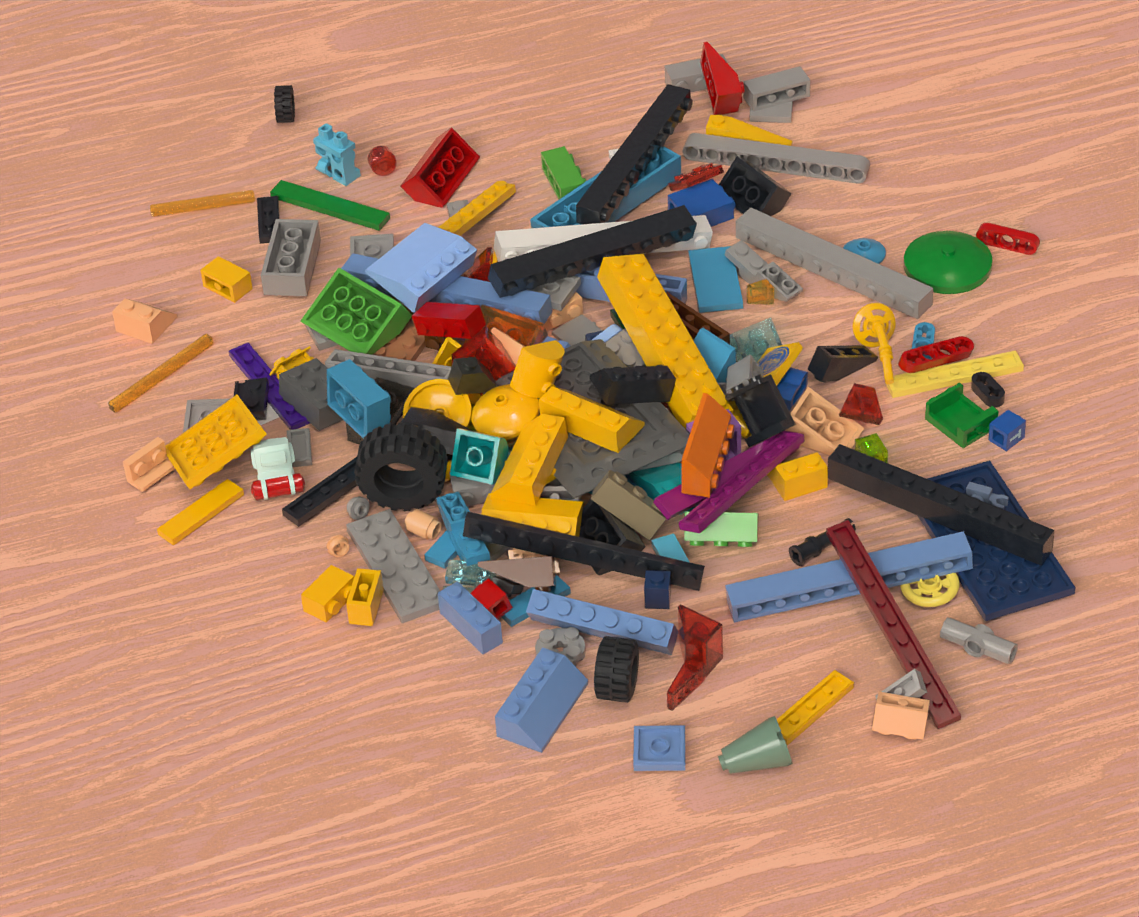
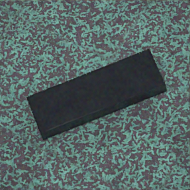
(267, 214)

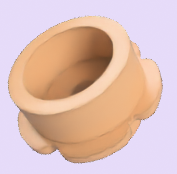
(338, 546)

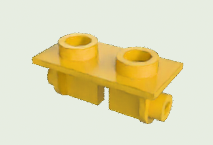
(295, 359)

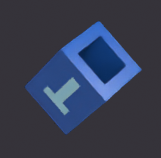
(1007, 430)

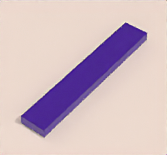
(254, 367)

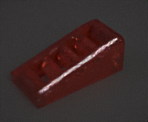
(686, 681)

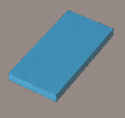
(715, 280)

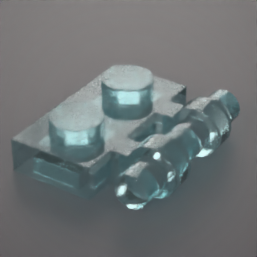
(466, 575)

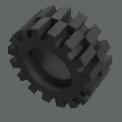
(284, 104)

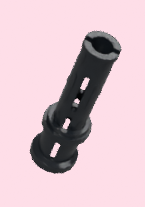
(811, 547)

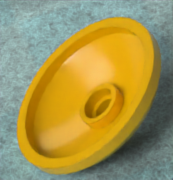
(440, 397)
(504, 412)

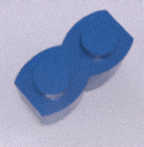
(792, 386)

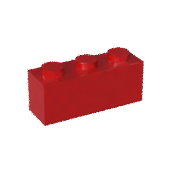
(448, 320)

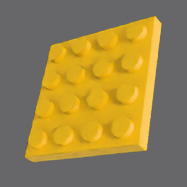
(214, 442)

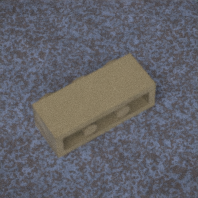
(628, 504)

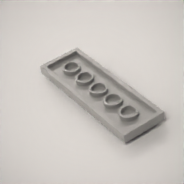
(404, 575)

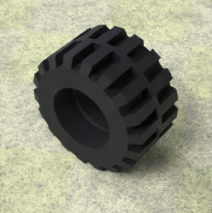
(616, 669)

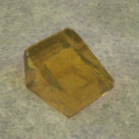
(760, 293)

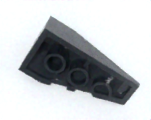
(437, 424)

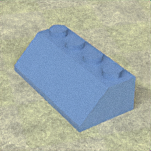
(540, 701)

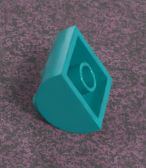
(478, 456)

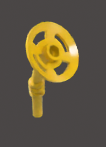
(877, 329)

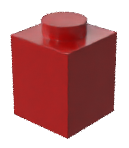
(492, 598)

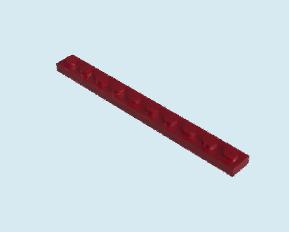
(892, 621)

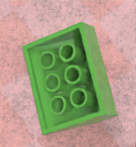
(356, 314)

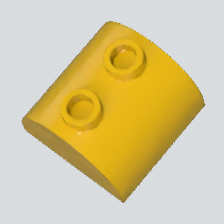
(537, 368)

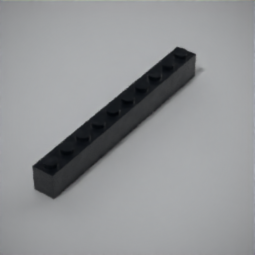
(634, 155)
(587, 251)
(941, 504)

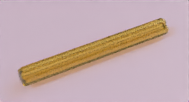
(202, 203)

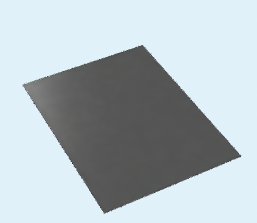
(586, 463)

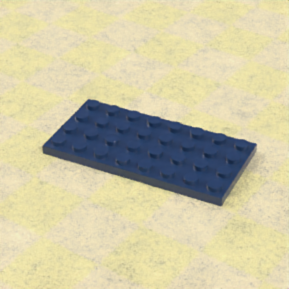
(999, 579)

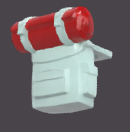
(275, 472)

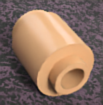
(423, 524)

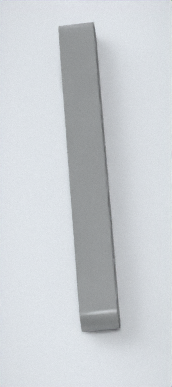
(777, 157)

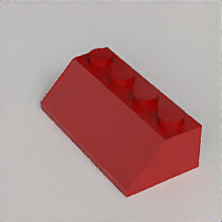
(440, 170)

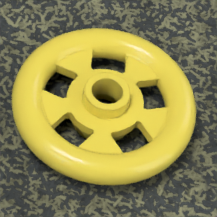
(932, 587)

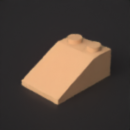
(821, 424)

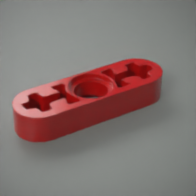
(999, 242)

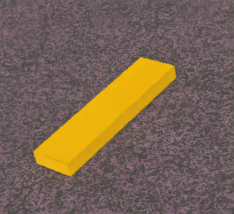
(200, 512)
(813, 705)

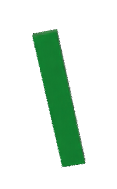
(330, 205)

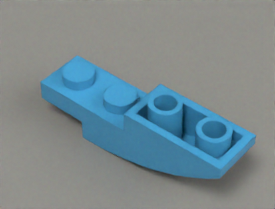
(453, 514)

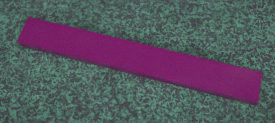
(741, 482)
(675, 502)

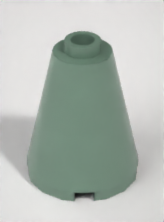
(757, 749)

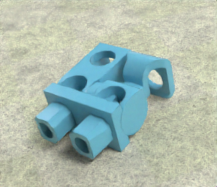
(337, 153)

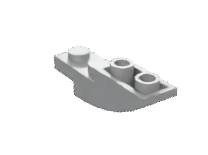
(754, 268)

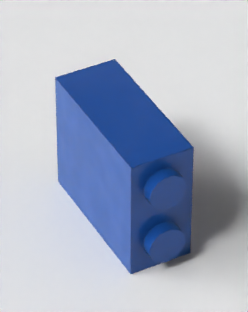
(705, 199)

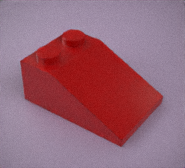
(721, 82)

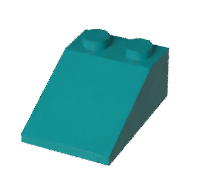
(659, 479)

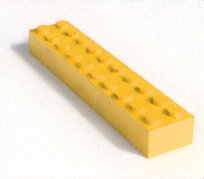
(659, 332)

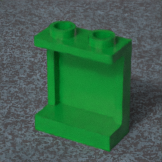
(959, 416)

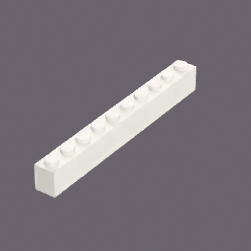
(522, 241)

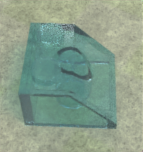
(755, 339)

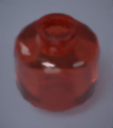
(382, 160)

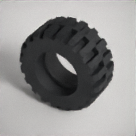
(404, 446)

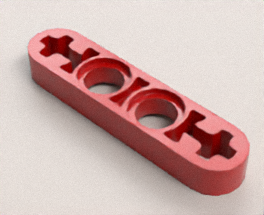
(958, 347)

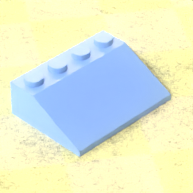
(422, 265)

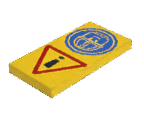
(777, 362)

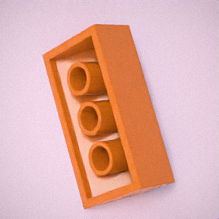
(706, 448)

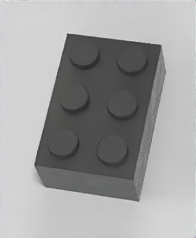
(307, 392)

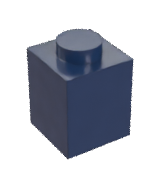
(657, 589)

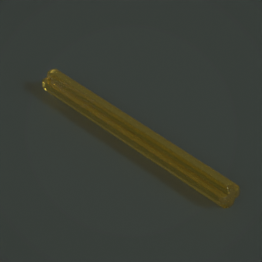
(160, 373)

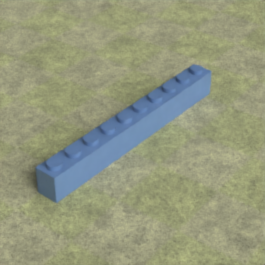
(467, 291)
(832, 581)

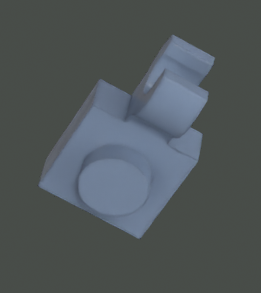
(985, 494)

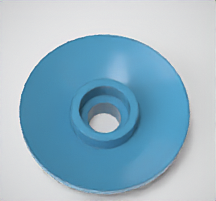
(867, 248)

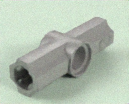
(979, 640)

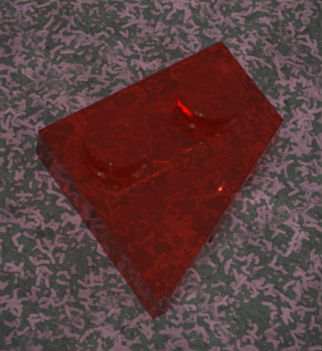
(862, 405)

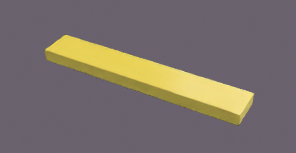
(954, 373)

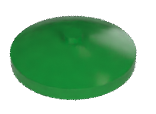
(948, 261)

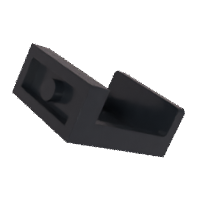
(761, 408)

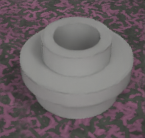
(358, 508)

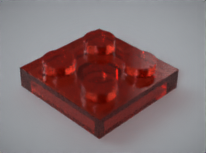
(695, 176)

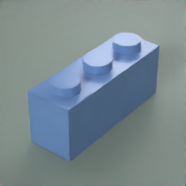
(470, 618)

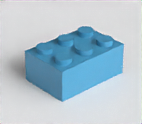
(357, 398)

